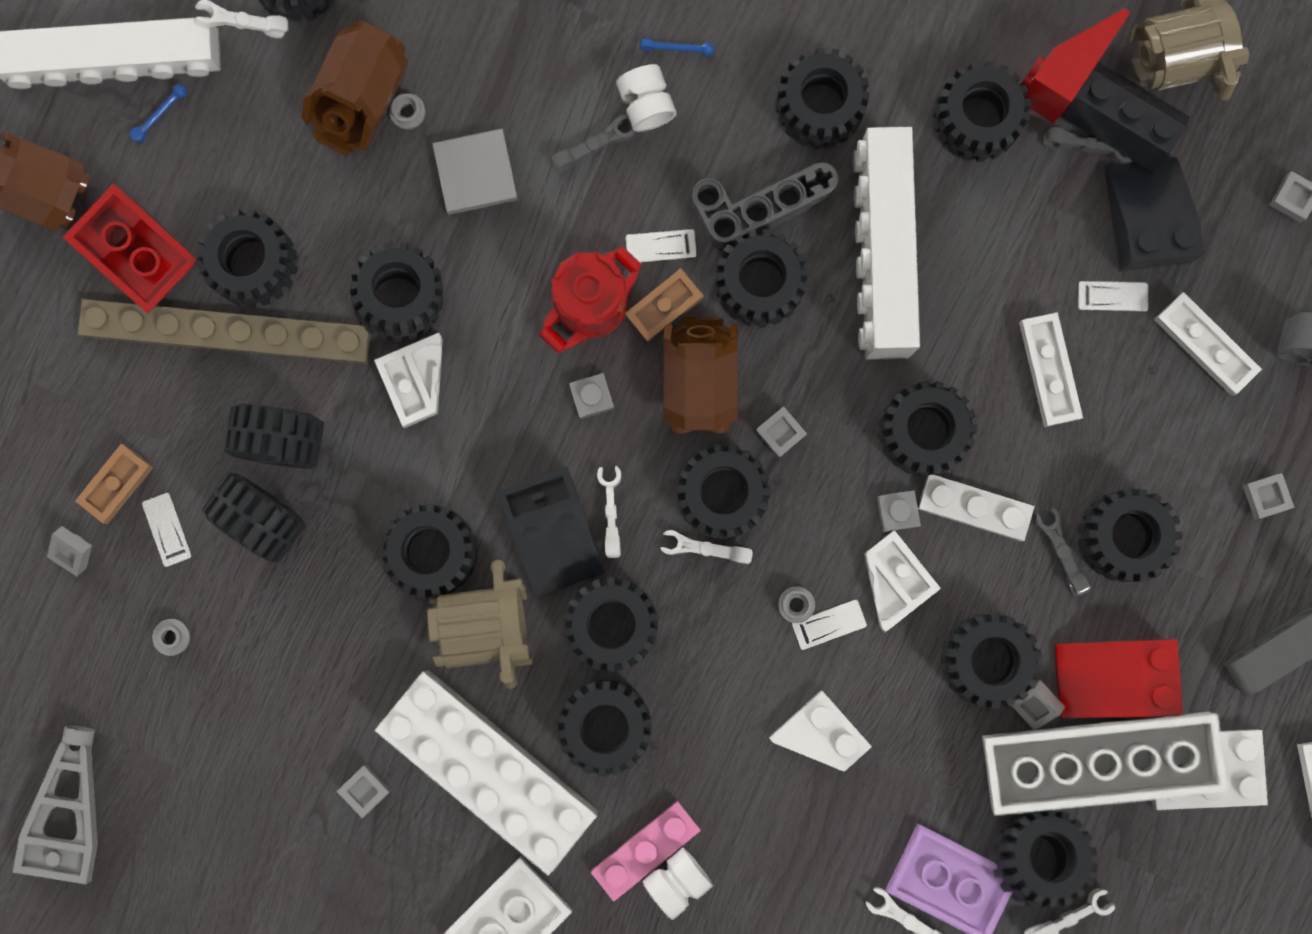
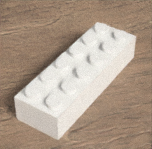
(888, 244)
(1105, 763)
(487, 771)

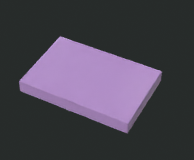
(949, 882)

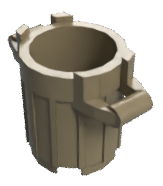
(1191, 47)
(482, 626)

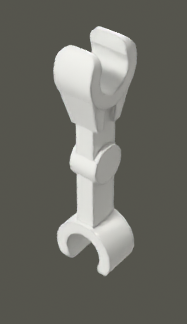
(272, 25)
(612, 539)
(686, 545)
(891, 910)
(1071, 917)

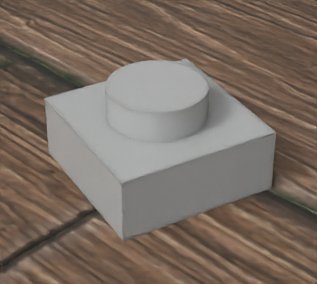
(1294, 197)
(591, 396)
(781, 432)
(1268, 496)
(898, 511)
(69, 551)
(1039, 706)
(364, 791)

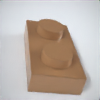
(664, 305)
(114, 484)

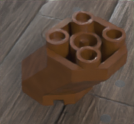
(355, 87)
(39, 182)
(700, 375)

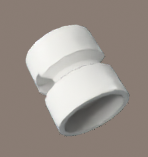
(645, 94)
(674, 886)

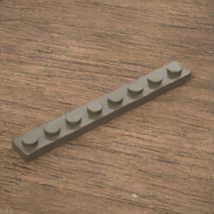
(224, 331)

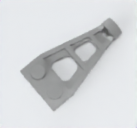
(53, 856)

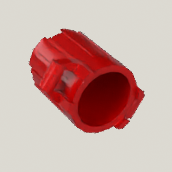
(589, 297)

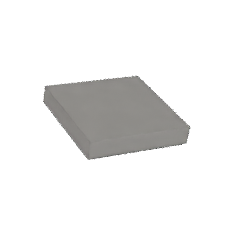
(475, 171)

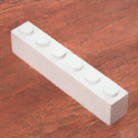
(107, 52)

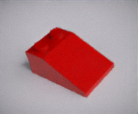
(1058, 78)
(130, 248)
(1119, 678)

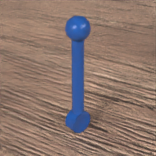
(706, 49)
(138, 133)

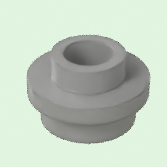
(400, 103)
(808, 604)
(182, 637)

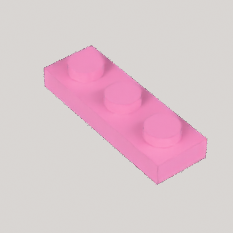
(645, 850)

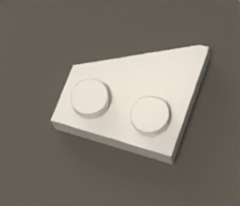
(413, 379)
(897, 580)
(822, 734)

